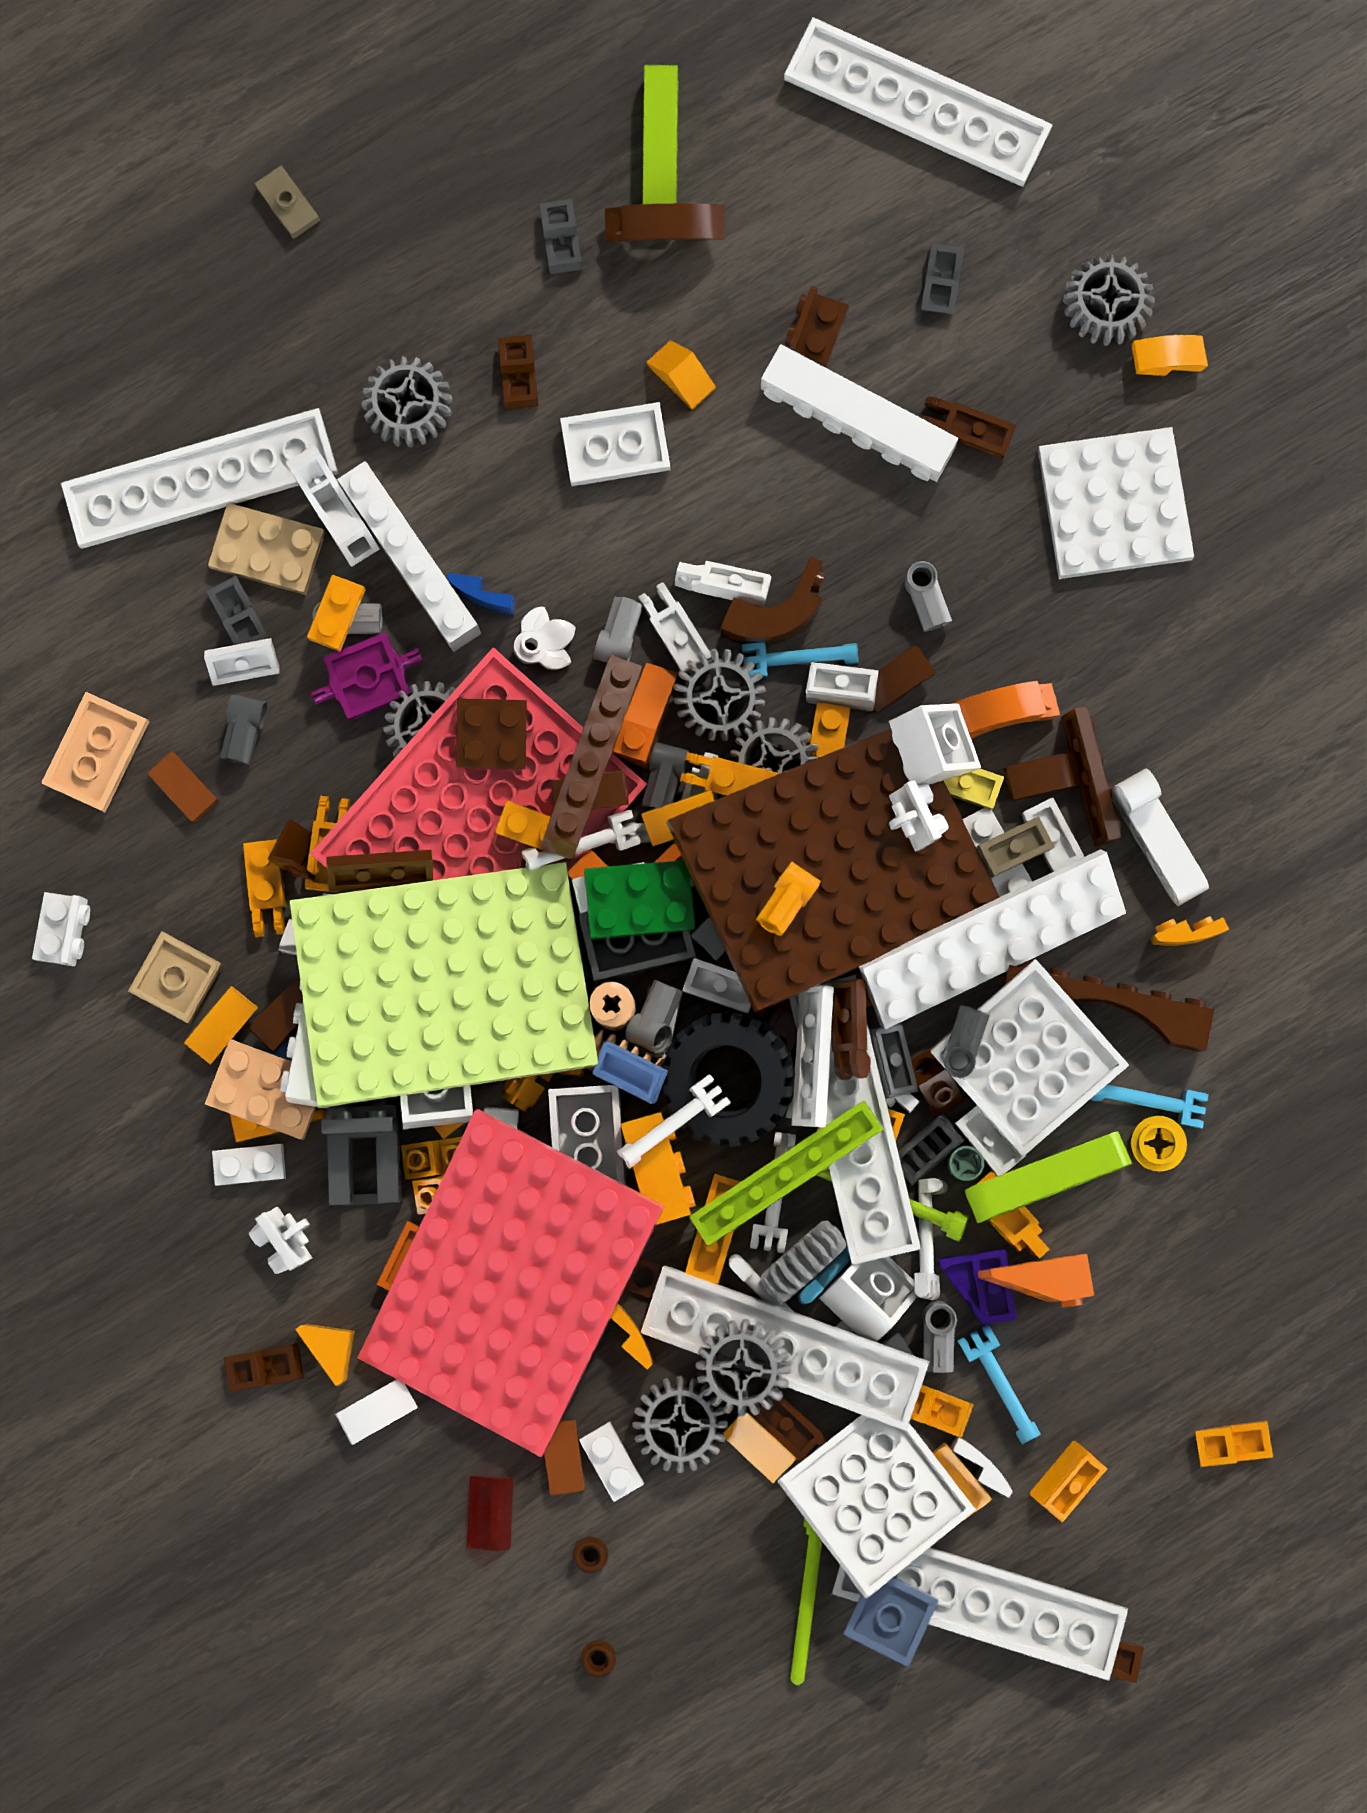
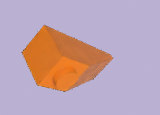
(645, 715)
(1050, 1280)

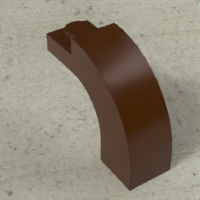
(664, 222)
(775, 624)

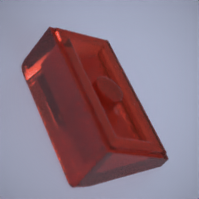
(490, 1513)

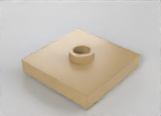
(175, 977)

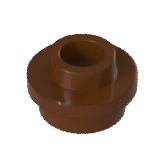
(586, 1565)
(592, 1668)

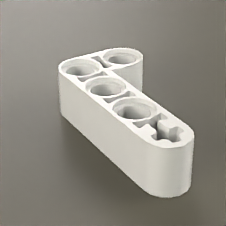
(1158, 837)

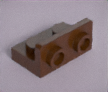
(817, 327)

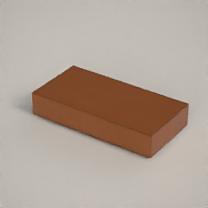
(183, 787)
(564, 1460)

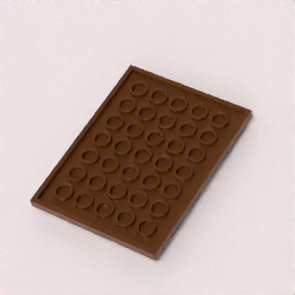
(836, 827)

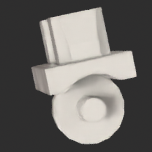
(914, 815)
(285, 1237)

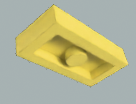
(976, 787)

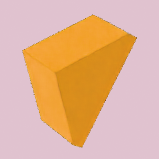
(682, 373)
(331, 1348)

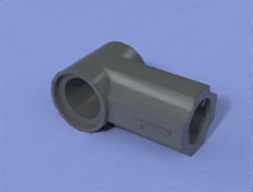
(244, 720)
(665, 771)
(966, 1038)

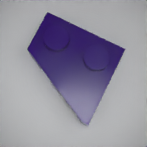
(986, 1300)

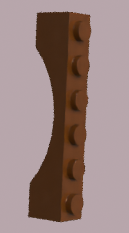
(591, 757)
(1175, 1022)

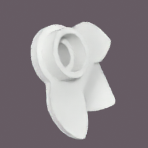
(547, 636)

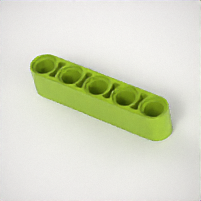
(660, 134)
(1047, 1177)

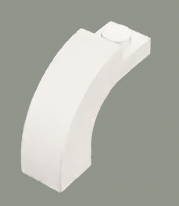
(332, 505)

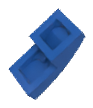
(473, 590)

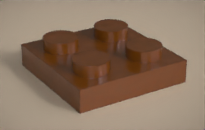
(491, 734)

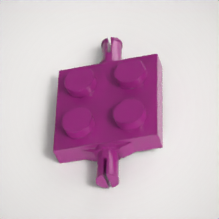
(366, 676)

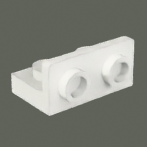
(60, 929)

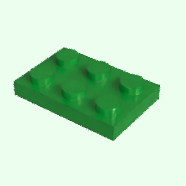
(639, 899)

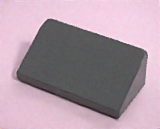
(893, 1061)

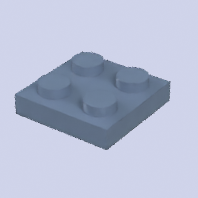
(892, 1620)

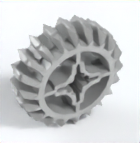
(1135, 298)
(382, 393)
(736, 692)
(417, 700)
(768, 748)
(803, 1261)
(760, 1367)
(680, 1448)

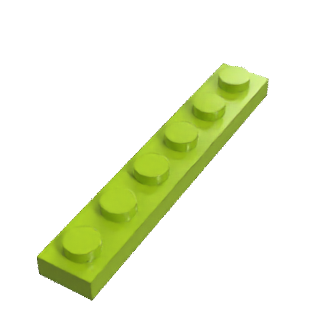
(786, 1173)

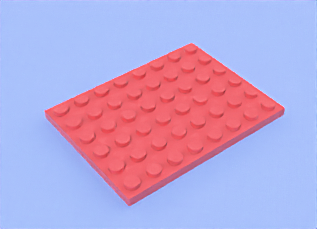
(453, 810)
(510, 1282)

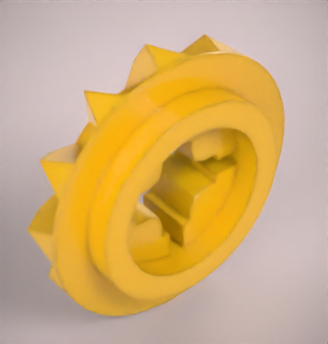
(1170, 1132)

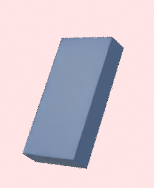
(630, 1072)

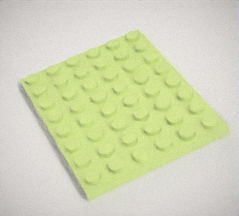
(442, 984)

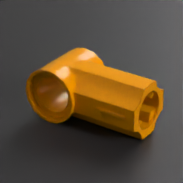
(791, 892)

